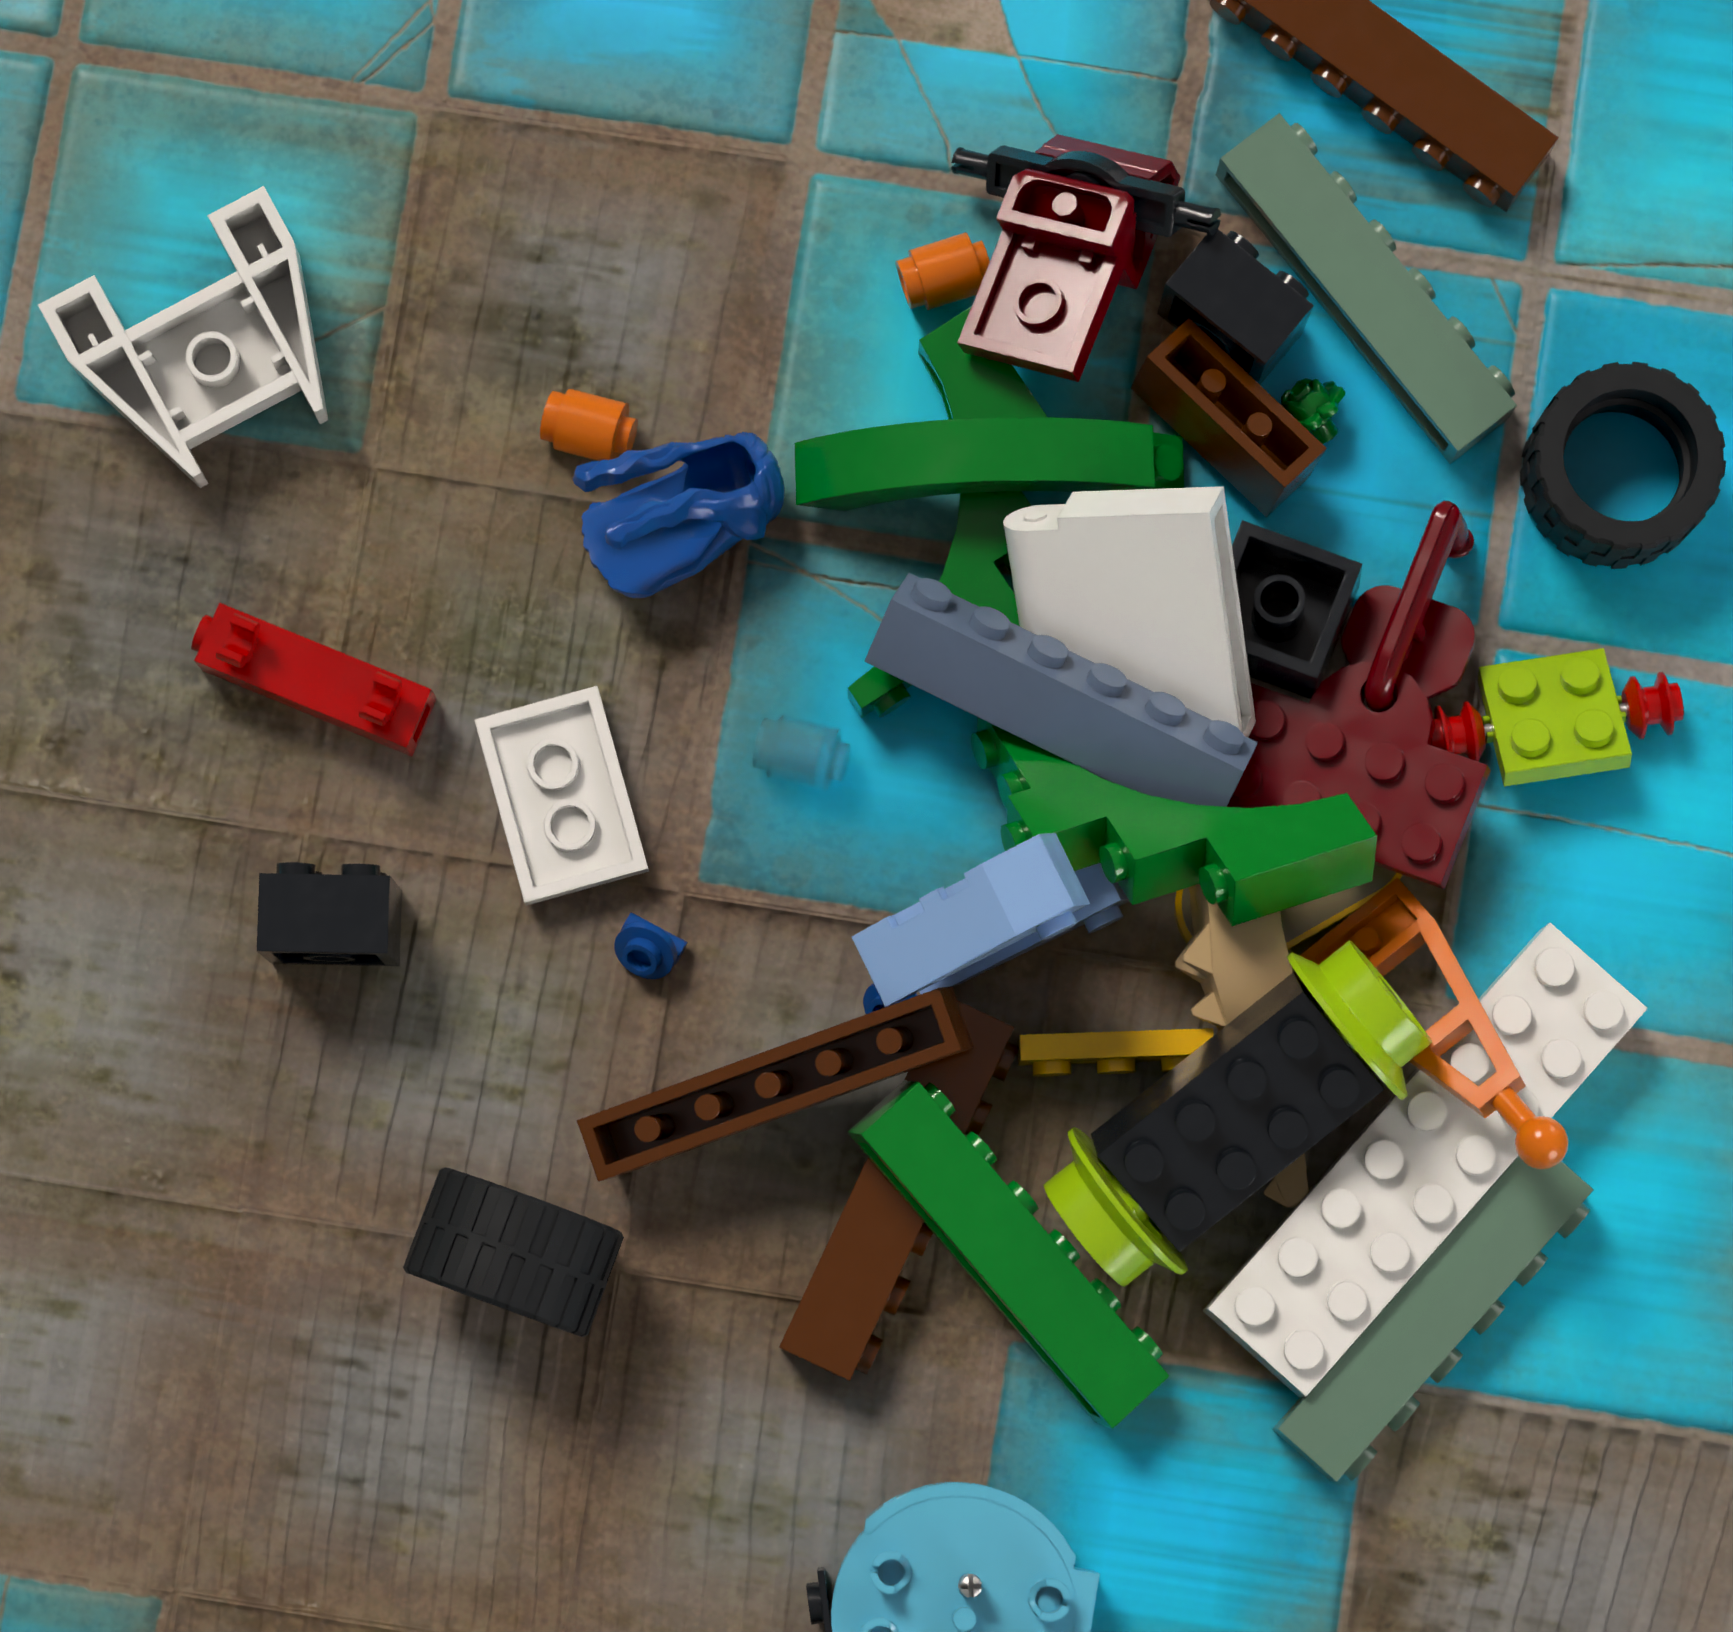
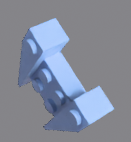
(987, 919)

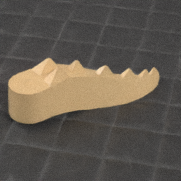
(1235, 971)

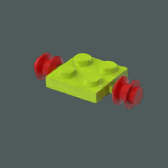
(1557, 717)

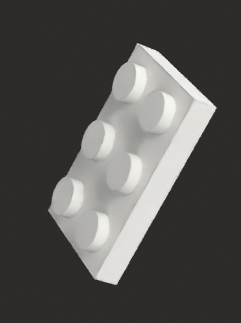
(561, 795)

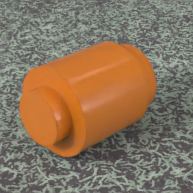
(942, 271)
(588, 425)

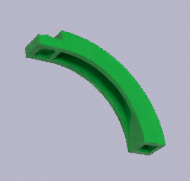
(983, 456)

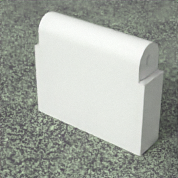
(1139, 588)

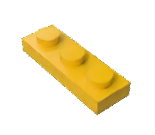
(1111, 1051)

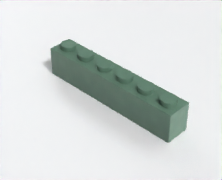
(1366, 287)
(1431, 1315)

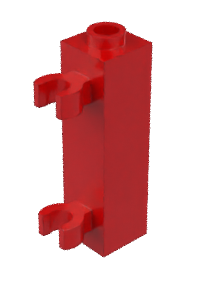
(313, 678)

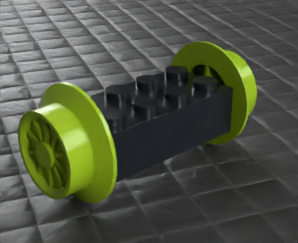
(1235, 1113)

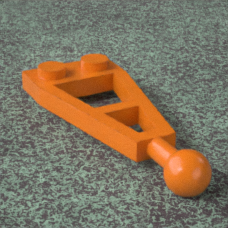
(1387, 933)

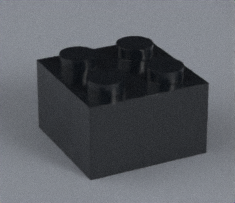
(1237, 302)
(1291, 606)
(329, 917)

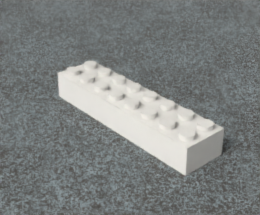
(1418, 1168)

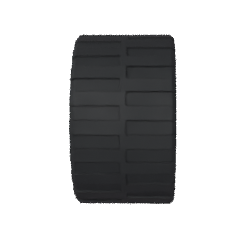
(1662, 402)
(513, 1251)

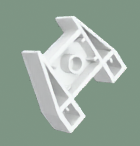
(209, 354)

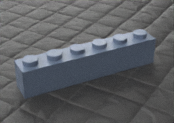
(1056, 697)

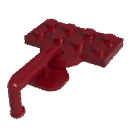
(1399, 657)

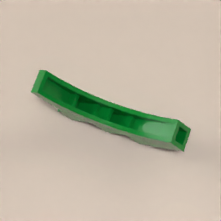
(968, 389)
(1154, 845)

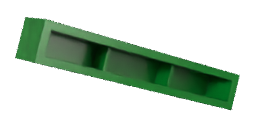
(1009, 1252)

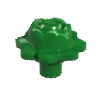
(1314, 406)

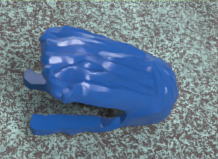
(682, 519)

